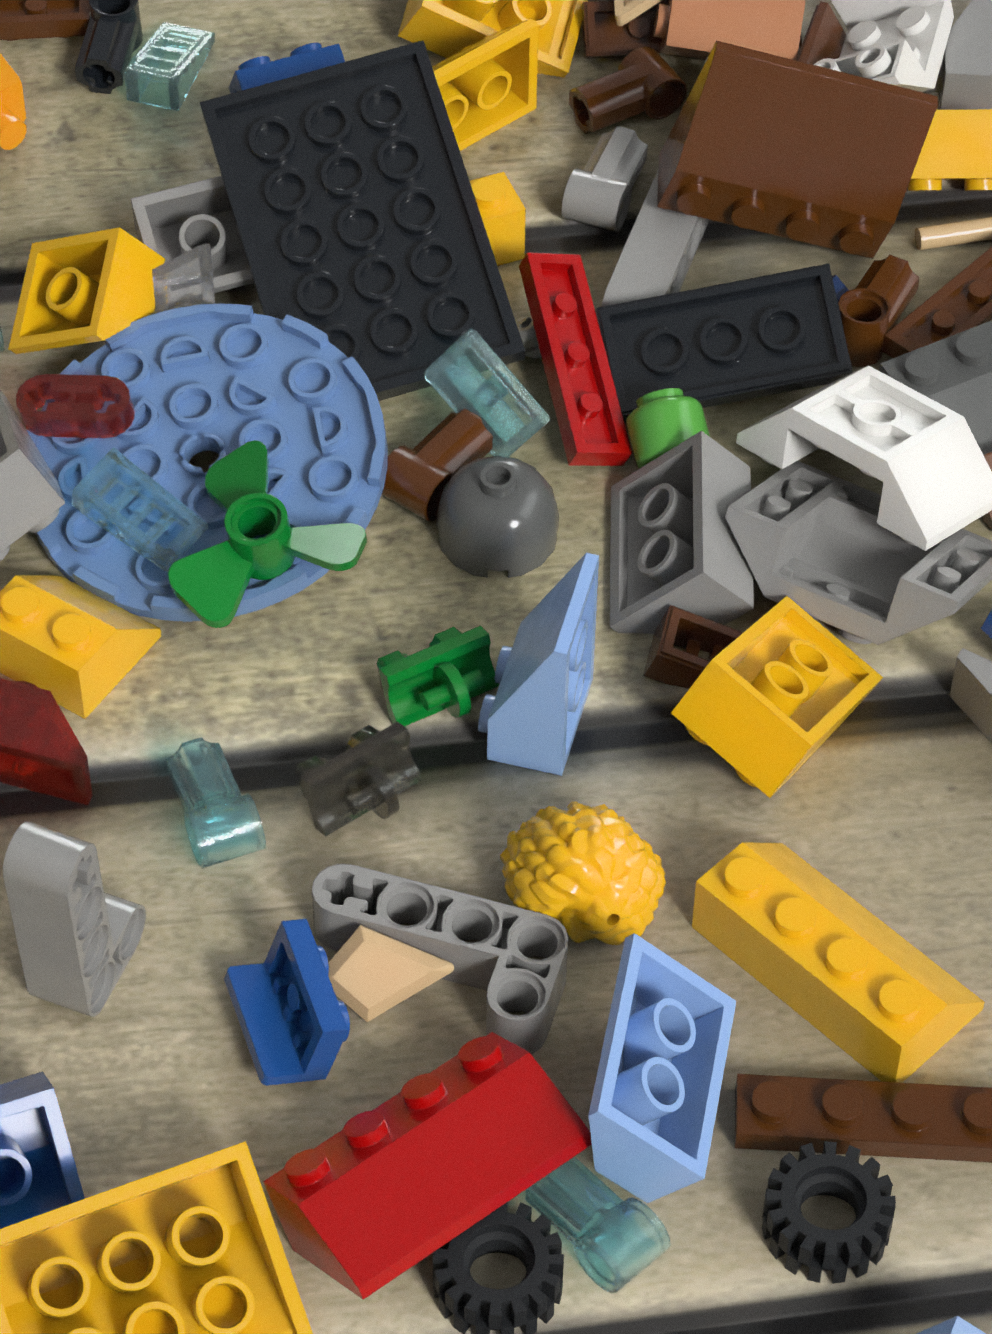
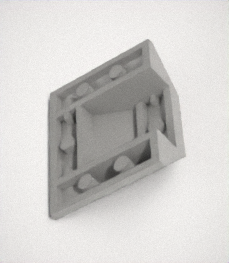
(825, 551)

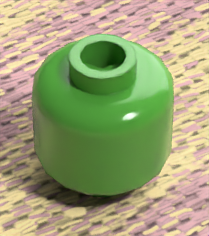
(662, 423)

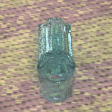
(216, 814)
(608, 1234)

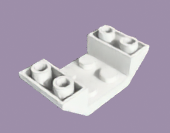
(893, 40)
(911, 443)

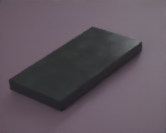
(728, 339)

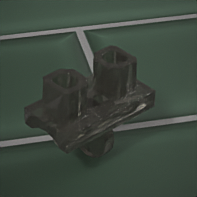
(359, 779)

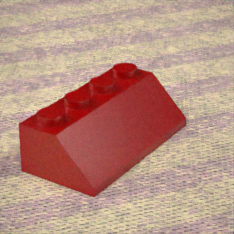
(425, 1164)

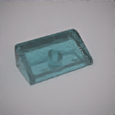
(477, 380)

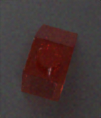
(39, 744)

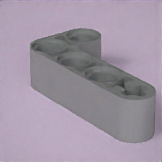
(443, 921)
(65, 925)

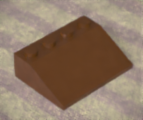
(794, 150)

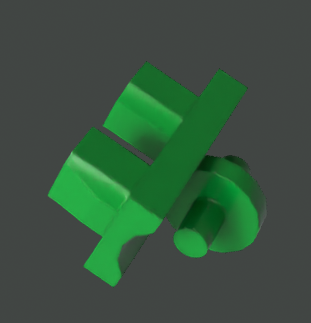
(437, 677)

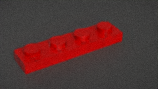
(575, 360)

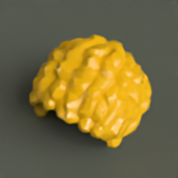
(584, 872)

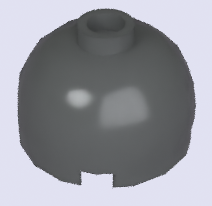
(497, 517)

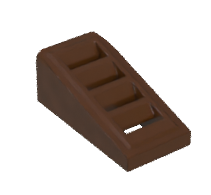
(694, 634)

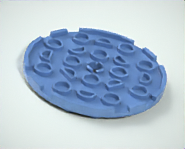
(211, 384)

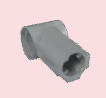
(604, 188)

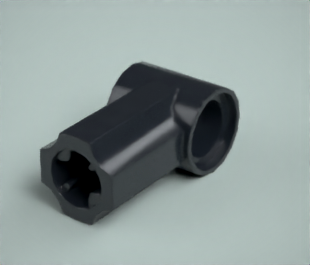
(108, 44)

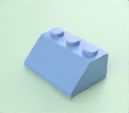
(658, 1074)

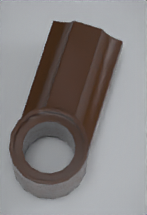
(639, 86)
(876, 307)
(419, 474)

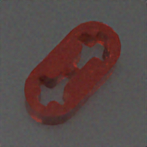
(75, 406)

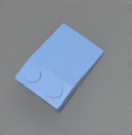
(545, 676)

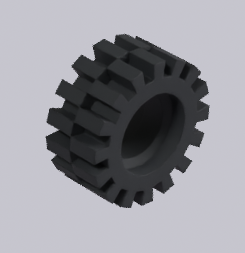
(835, 1177)
(507, 1307)

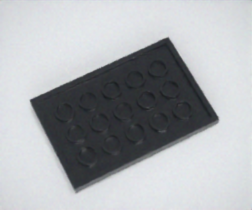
(363, 214)

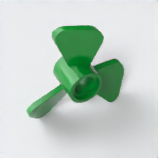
(217, 577)

